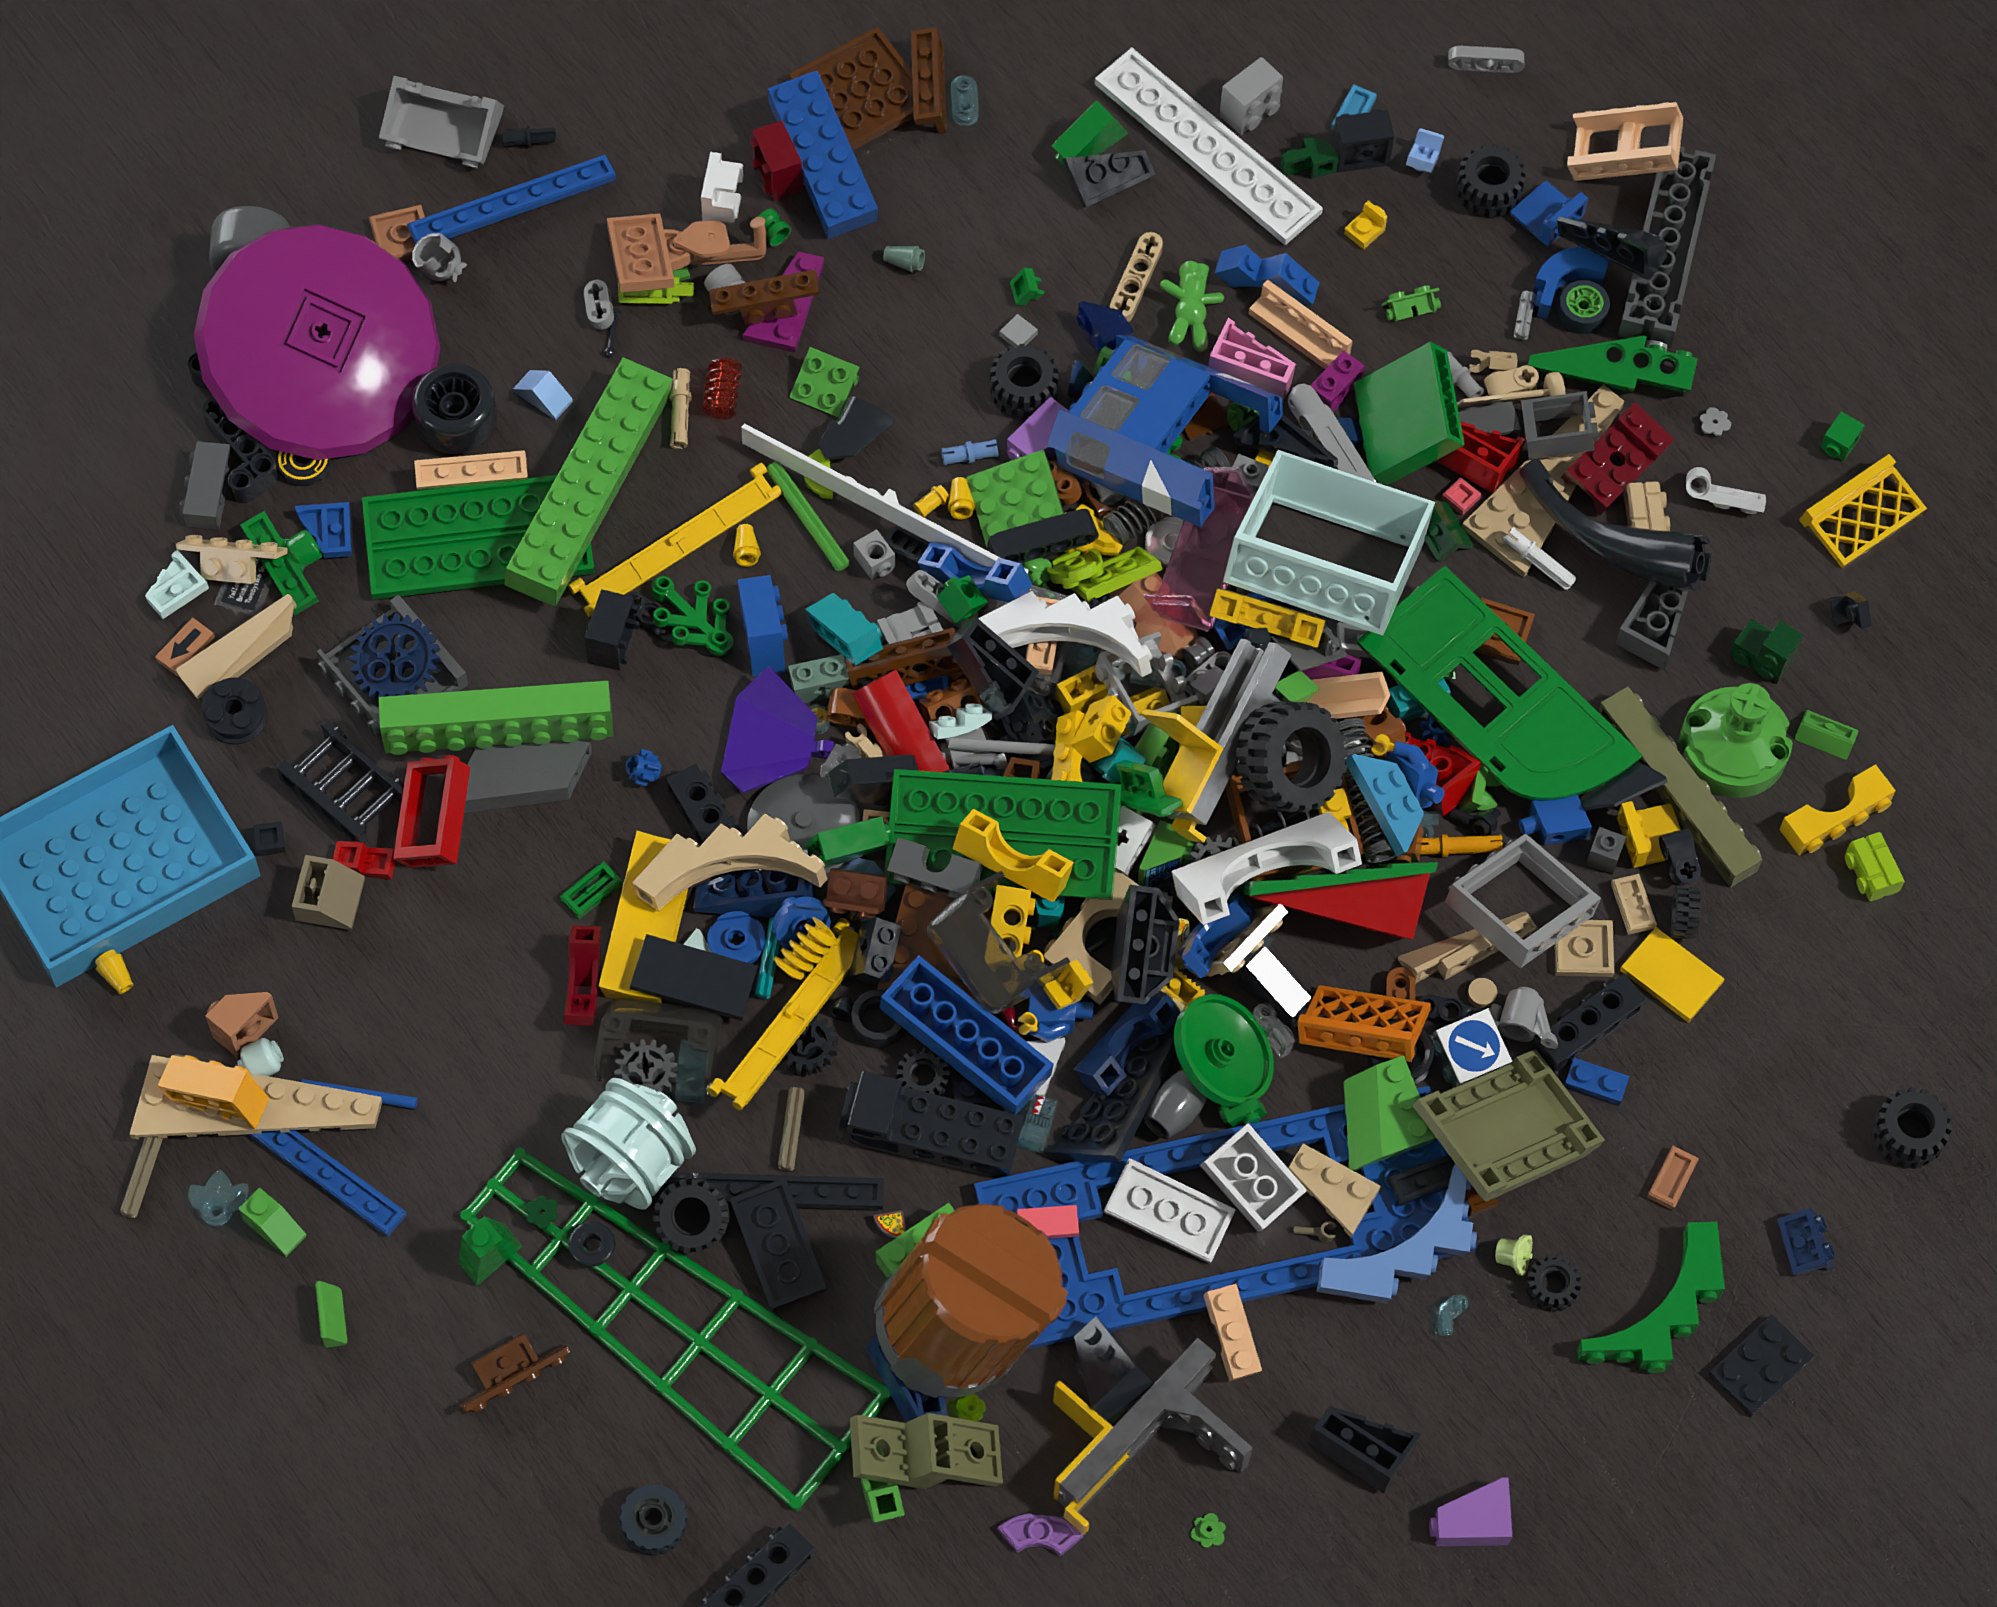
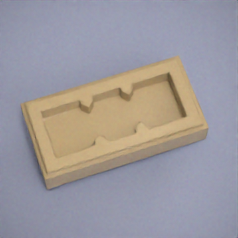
(1633, 904)

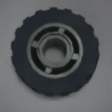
(653, 1538)

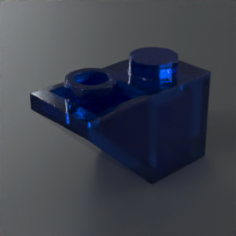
(1102, 324)

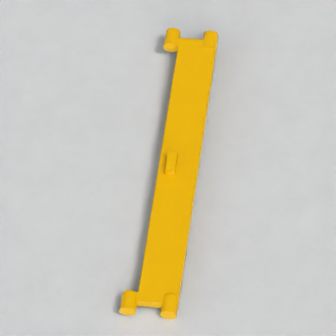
(681, 540)
(790, 1021)

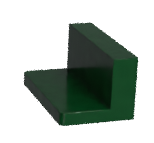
(1445, 532)

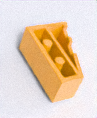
(215, 1087)

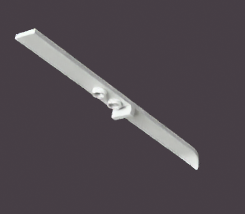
(884, 506)

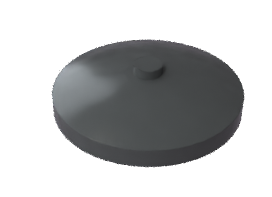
(805, 806)

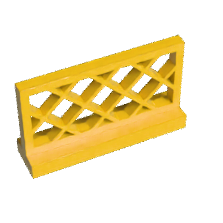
(1855, 489)

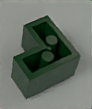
(1766, 650)

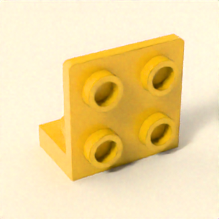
(1643, 831)

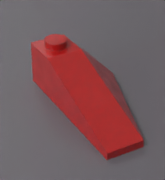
(1454, 768)

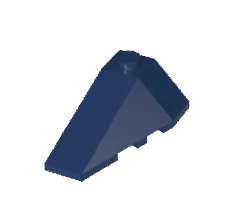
(753, 892)

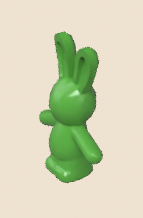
(1191, 308)

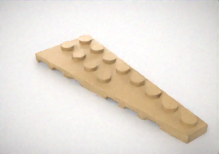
(1516, 505)
(290, 1107)

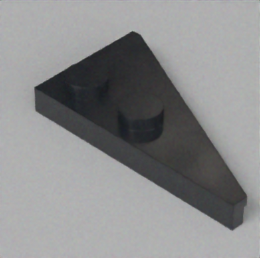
(1286, 438)

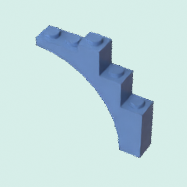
(1373, 1276)

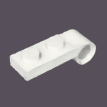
(1723, 496)

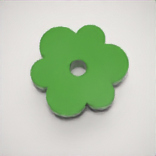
(1207, 1538)

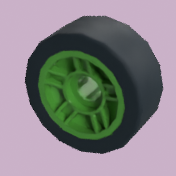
(1582, 295)

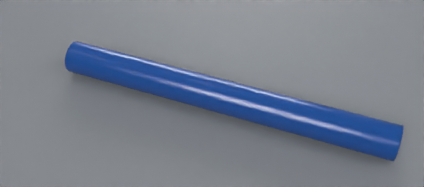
(387, 1098)

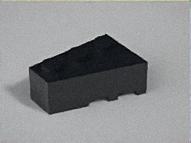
(1109, 1371)
(1363, 1446)

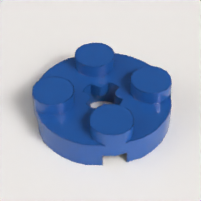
(794, 911)
(743, 925)

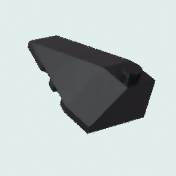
(1621, 245)

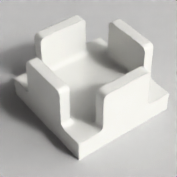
(718, 194)

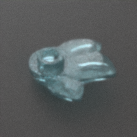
(218, 1195)

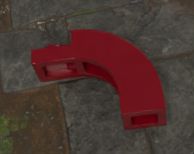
(583, 975)

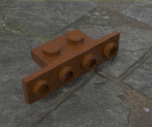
(766, 297)
(508, 1366)

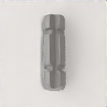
(1524, 315)

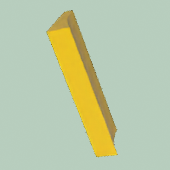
(634, 921)

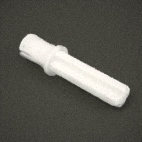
(1540, 558)

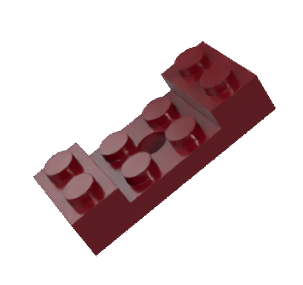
(1635, 440)

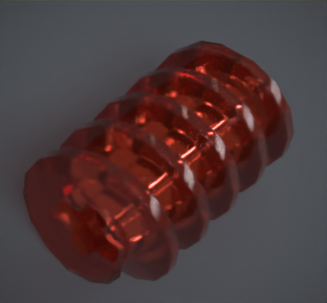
(722, 388)

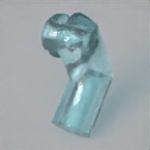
(1448, 1311)

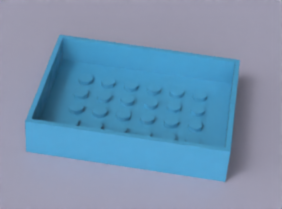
(118, 855)

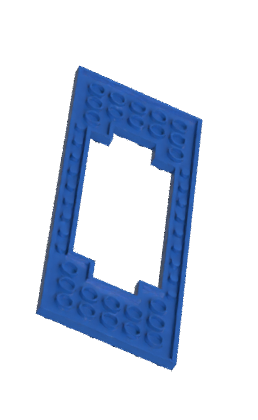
(1102, 1292)

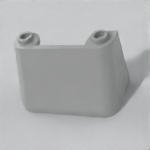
(440, 121)

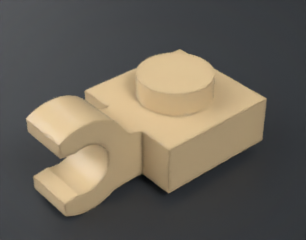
(1495, 360)
(862, 743)

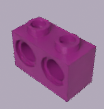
(1338, 380)

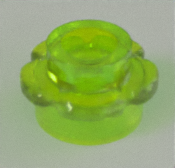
(971, 1400)

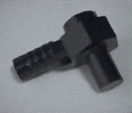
(1482, 823)

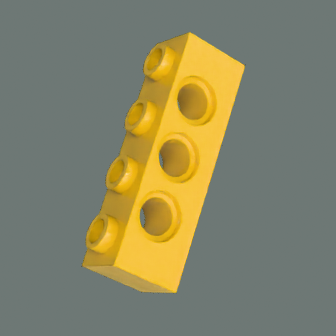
(1015, 900)

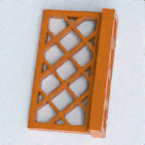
(1361, 1036)

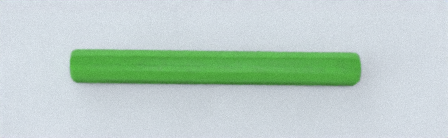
(808, 516)

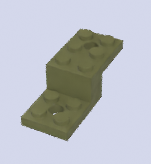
(926, 1451)

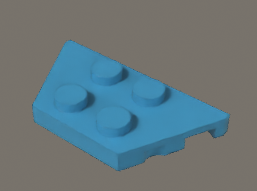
(1388, 798)

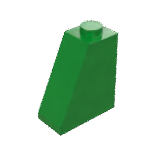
(1089, 134)
(849, 841)
(486, 1248)

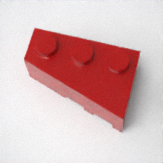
(1484, 457)

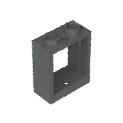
(1559, 407)

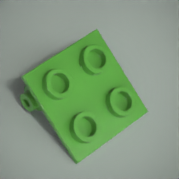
(824, 382)

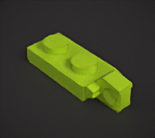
(665, 295)

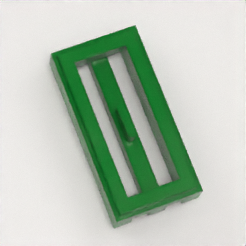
(597, 898)

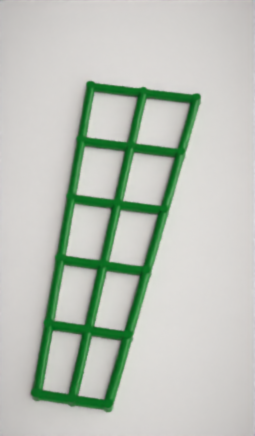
(698, 1341)

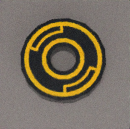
(301, 474)

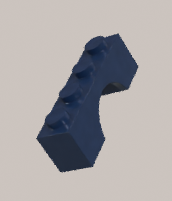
(1104, 1065)

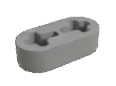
(594, 305)

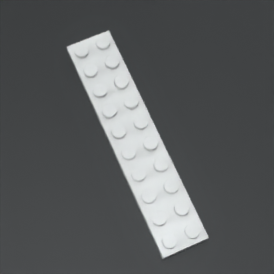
(1208, 146)

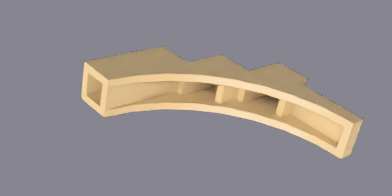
(725, 850)

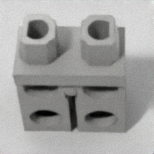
(908, 625)

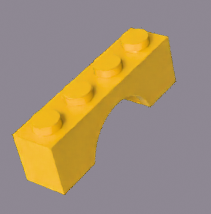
(1066, 758)
(1809, 827)
(982, 841)

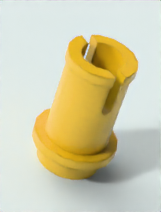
(931, 501)

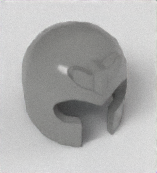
(438, 258)

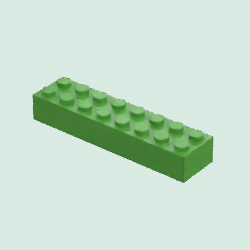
(496, 717)

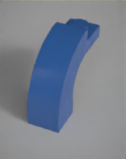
(1565, 268)
(1208, 939)

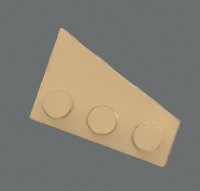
(1336, 1187)

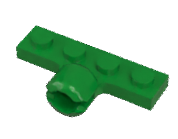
(287, 569)

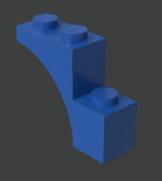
(1244, 268)

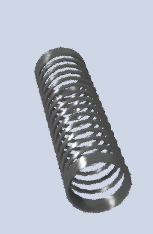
(1123, 535)
(1383, 845)

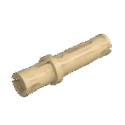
(680, 400)

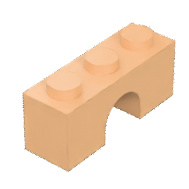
(1234, 1332)

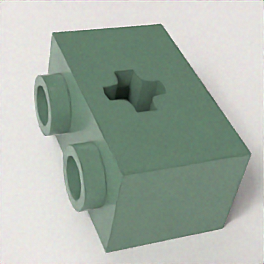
(816, 678)

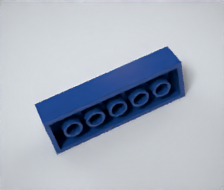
(826, 156)
(966, 1036)

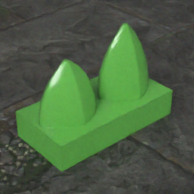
(1477, 796)

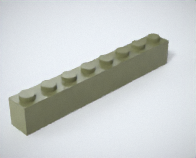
(1690, 796)

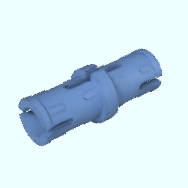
(969, 452)

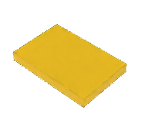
(1672, 974)

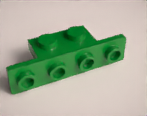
(1145, 789)

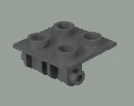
(1307, 656)

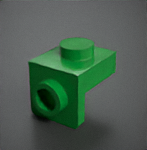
(1245, 1113)

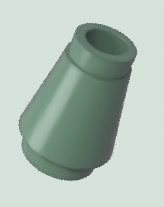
(905, 257)

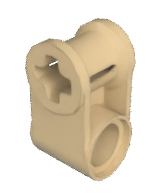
(1512, 381)

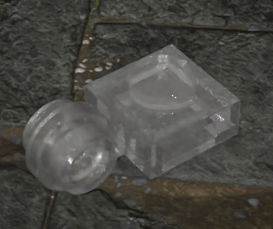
(1279, 1035)

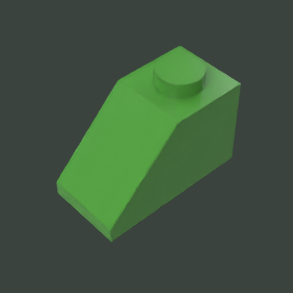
(271, 1222)

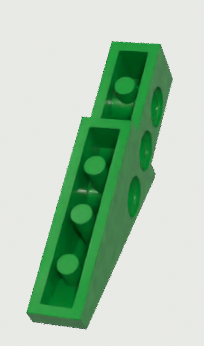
(1591, 365)

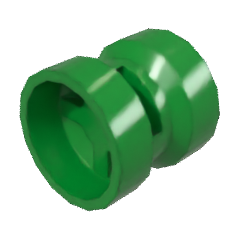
(776, 230)

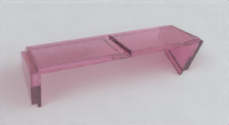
(1203, 554)

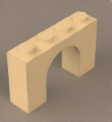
(1072, 940)

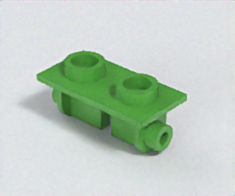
(1401, 305)

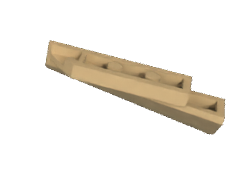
(239, 648)
(1460, 951)

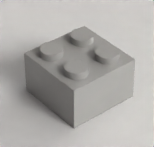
(1251, 96)

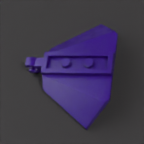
(770, 735)

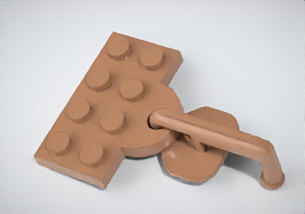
(648, 253)

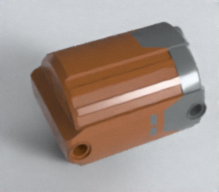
(968, 1301)

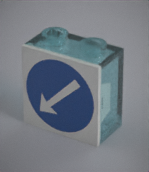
(1470, 1048)

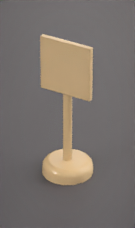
(1552, 386)

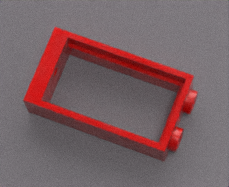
(451, 813)

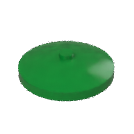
(1223, 1050)

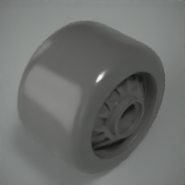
(238, 227)

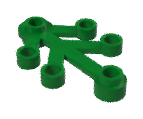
(693, 618)

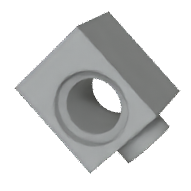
(874, 545)

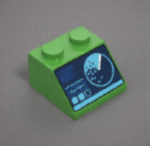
(1165, 853)

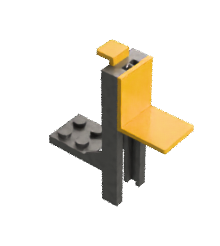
(1203, 763)
(1164, 1405)

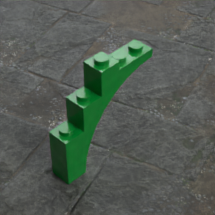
(1650, 1339)

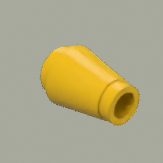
(960, 501)
(746, 547)
(114, 971)

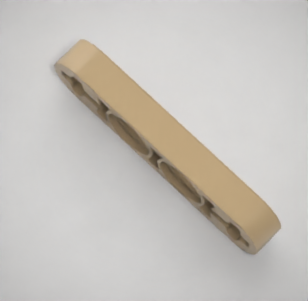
(1132, 276)

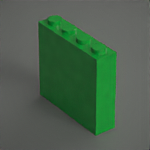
(1408, 413)

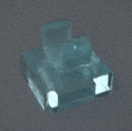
(1428, 819)

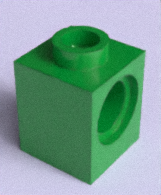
(1842, 436)
(961, 598)

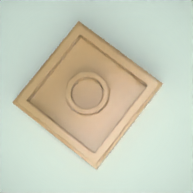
(1586, 951)

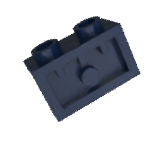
(1806, 1241)

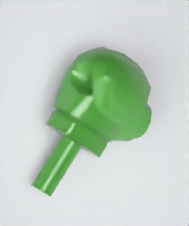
(1038, 572)

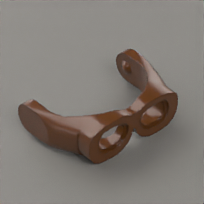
(1099, 509)

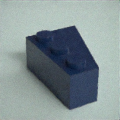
(909, 1402)

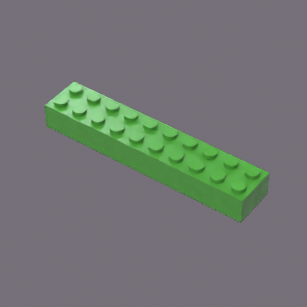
(588, 482)

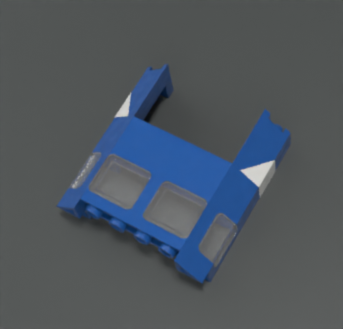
(1135, 415)

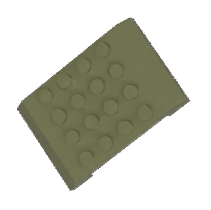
(1510, 1125)

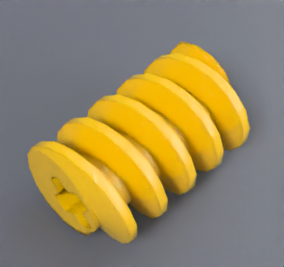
(807, 950)

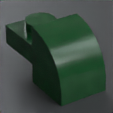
(1315, 156)

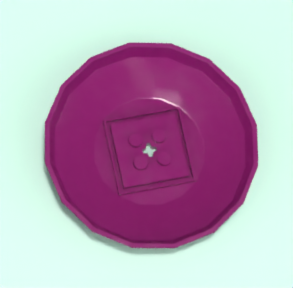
(307, 390)

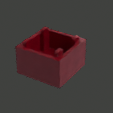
(777, 161)

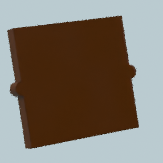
(1207, 419)

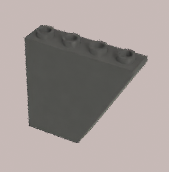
(524, 774)

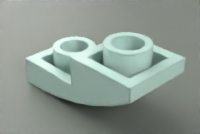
(966, 720)

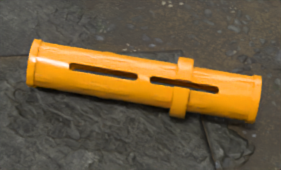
(1459, 845)

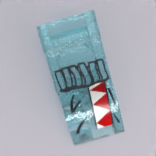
(1038, 1124)

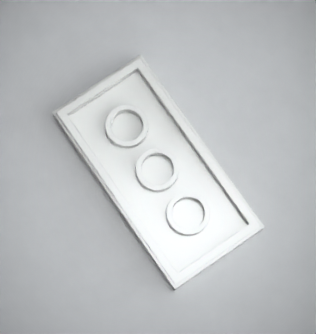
(1169, 1211)

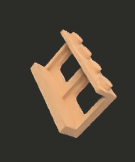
(1628, 157)

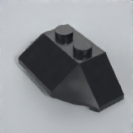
(1143, 945)

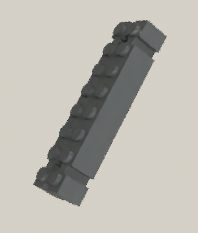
(1675, 216)

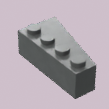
(1653, 623)

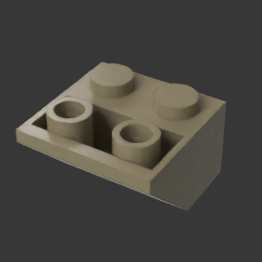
(327, 893)

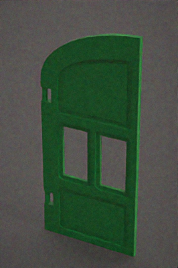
(1544, 739)

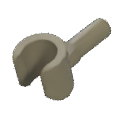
(1318, 1231)

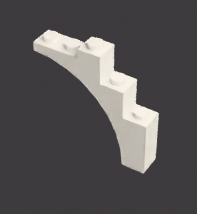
(1104, 626)

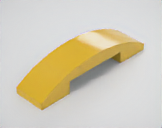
(1263, 614)

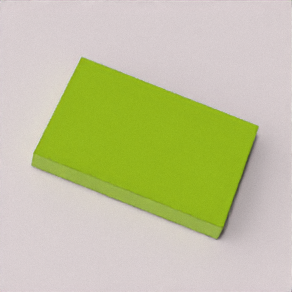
(1118, 573)

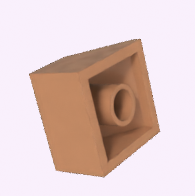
(241, 1019)

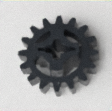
(816, 1048)

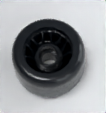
(454, 408)

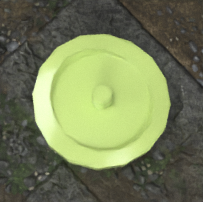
(1515, 1253)

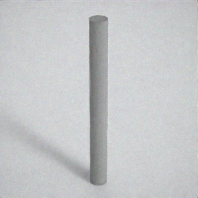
(1001, 746)

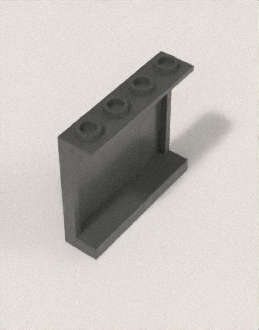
(337, 665)

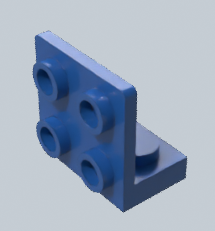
(1543, 208)

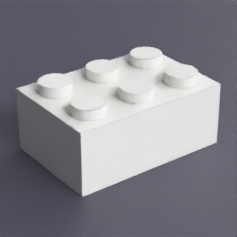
(1253, 1177)

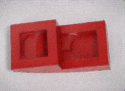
(365, 860)

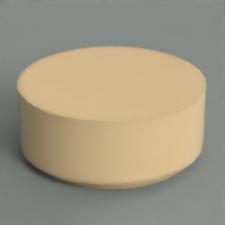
(1482, 993)

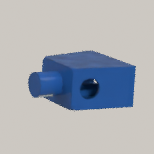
(1557, 821)

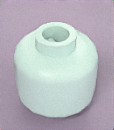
(261, 1057)

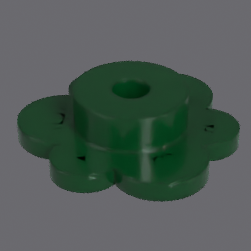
(534, 1208)

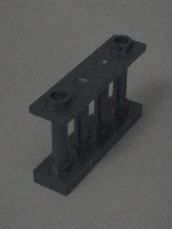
(335, 810)

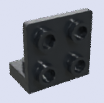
(1033, 720)

